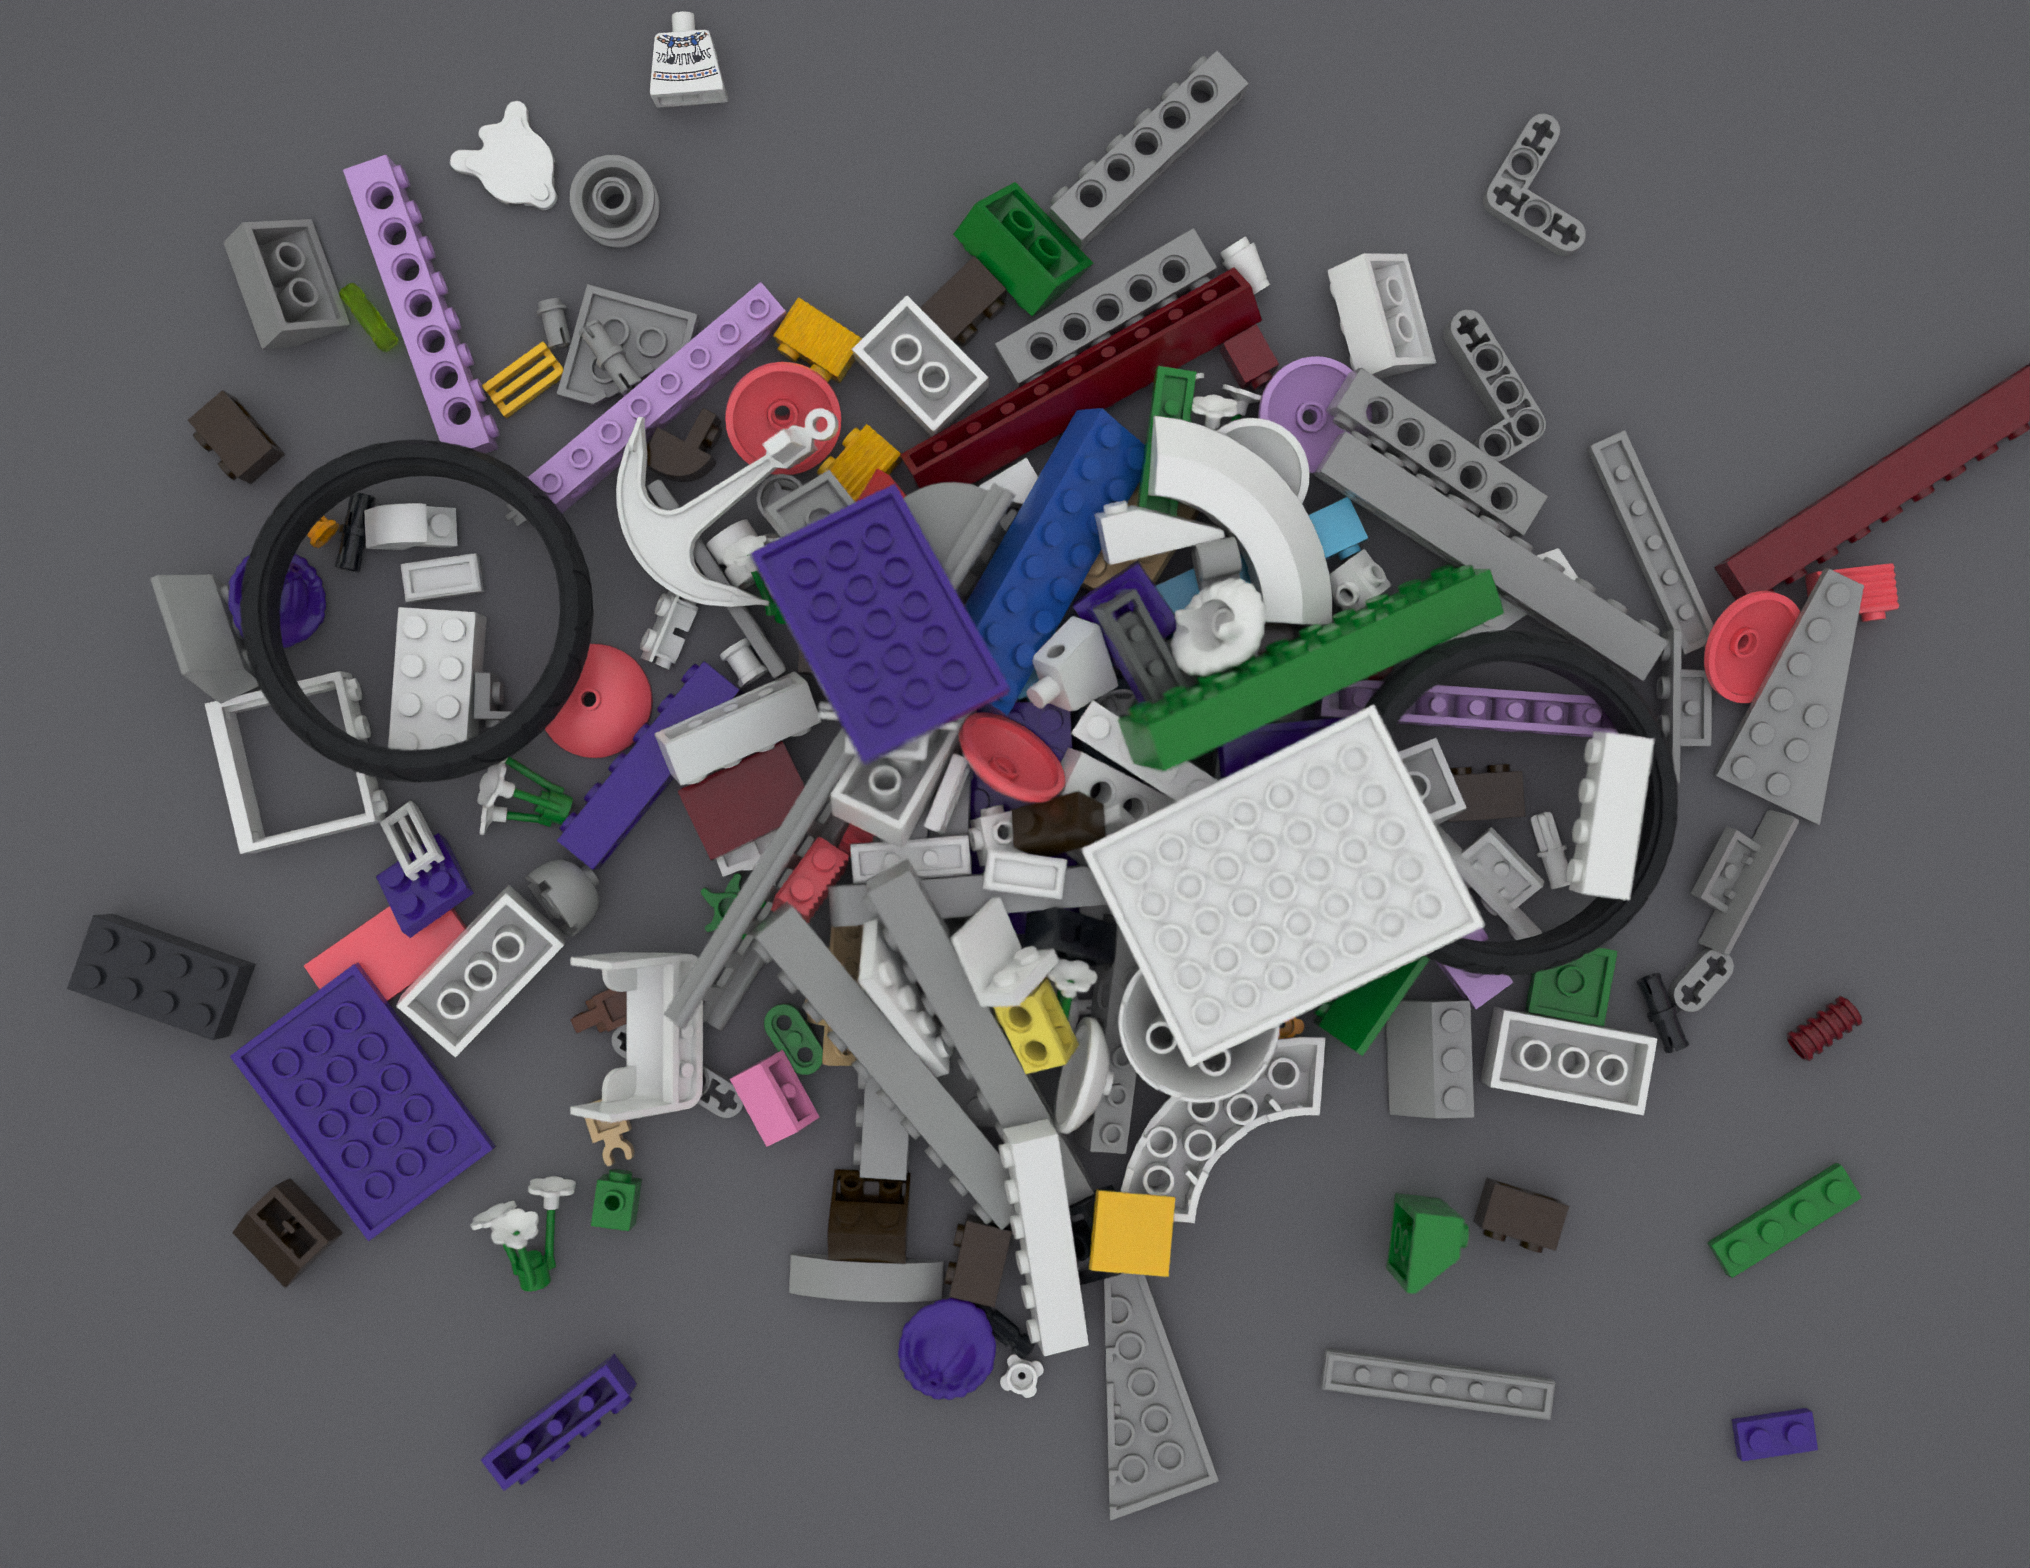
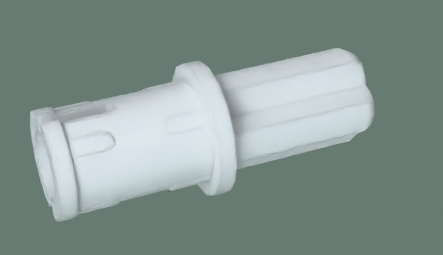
(1550, 849)

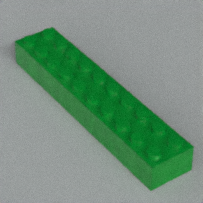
(1310, 666)

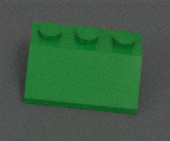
(1022, 248)
(1362, 1012)
(1423, 1240)

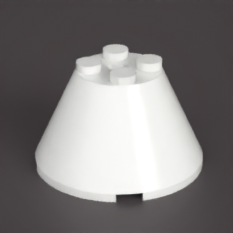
(1162, 1065)

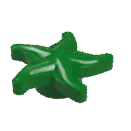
(722, 901)

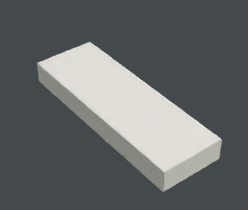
(929, 856)

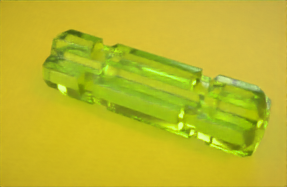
(368, 317)

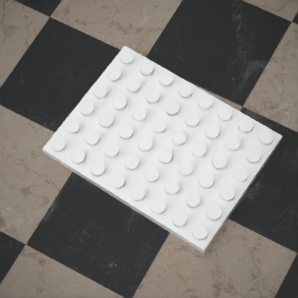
(1282, 886)

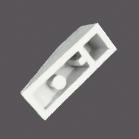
(1142, 532)

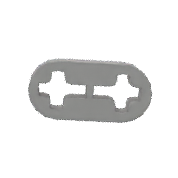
(1707, 986)

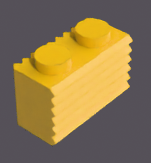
(817, 341)
(862, 455)

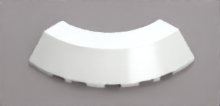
(1254, 507)
(1191, 1136)

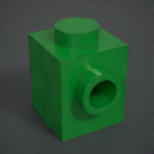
(616, 1200)

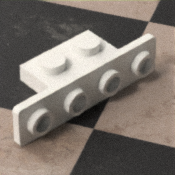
(1498, 877)

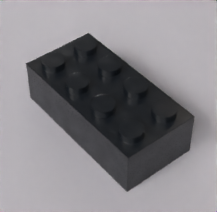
(161, 976)

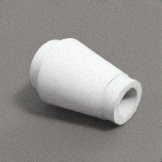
(1247, 262)

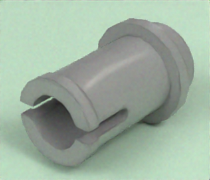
(554, 322)

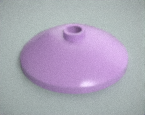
(1302, 387)

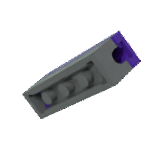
(1136, 645)

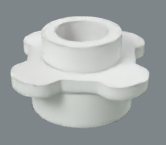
(1023, 1386)

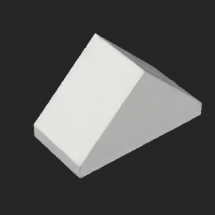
(1017, 479)

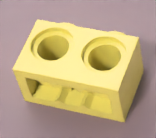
(1041, 1023)

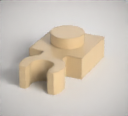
(612, 1136)

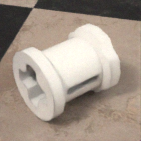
(744, 662)

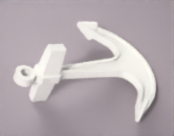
(666, 538)

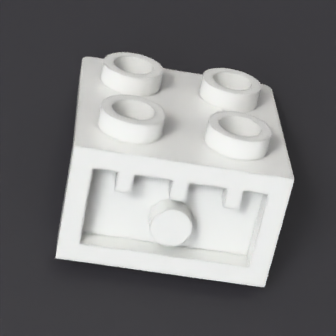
(995, 960)

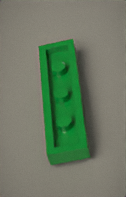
(1170, 399)
(1784, 1220)

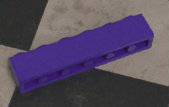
(641, 774)

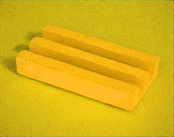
(517, 367)

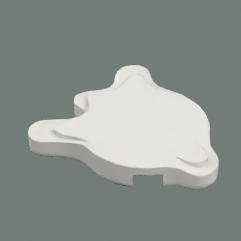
(513, 162)

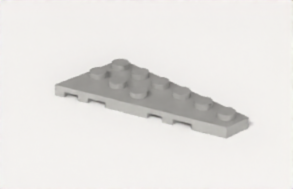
(1793, 721)
(1151, 1424)

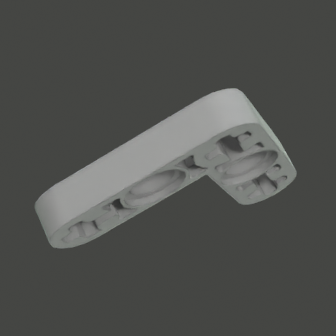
(1517, 188)

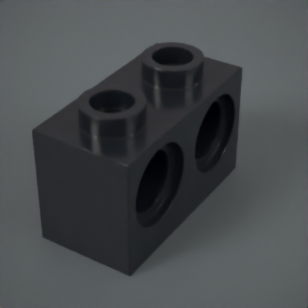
(1071, 935)

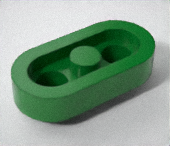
(794, 1038)

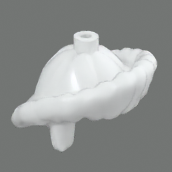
(1218, 628)

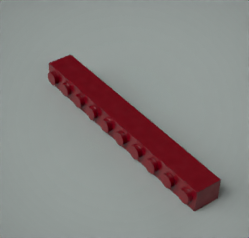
(1084, 382)
(1881, 489)

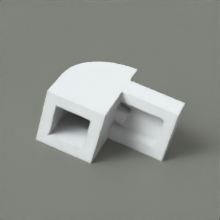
(410, 526)

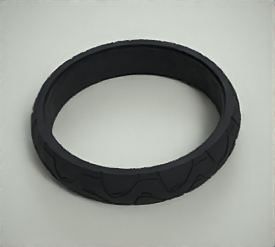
(308, 504)
(1629, 715)

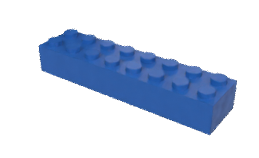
(1052, 545)

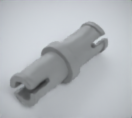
(610, 356)

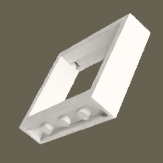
(237, 775)

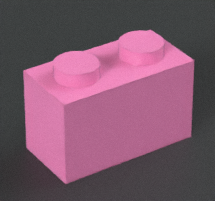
(774, 1098)

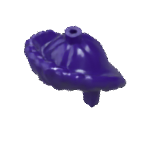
(301, 600)
(947, 1349)

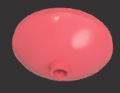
(752, 408)
(1747, 642)
(619, 711)
(1011, 758)

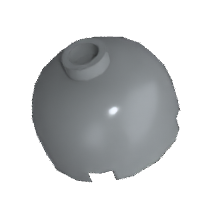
(566, 893)

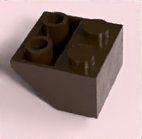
(868, 1218)
(286, 1231)

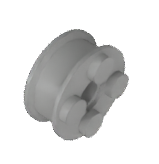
(611, 176)

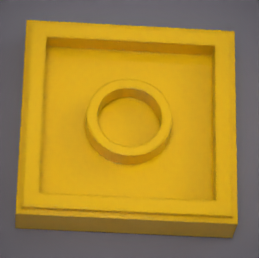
(1132, 1233)

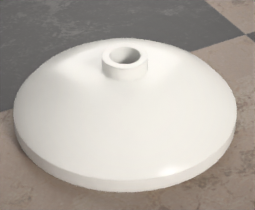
(1275, 447)
(1083, 1078)

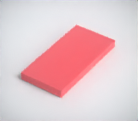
(386, 952)

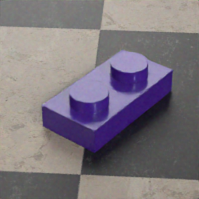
(1774, 1434)

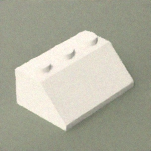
(1381, 314)

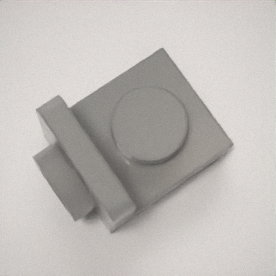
(487, 697)

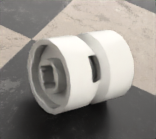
(735, 574)

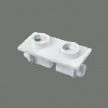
(661, 640)

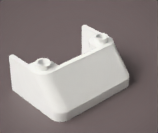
(661, 1058)

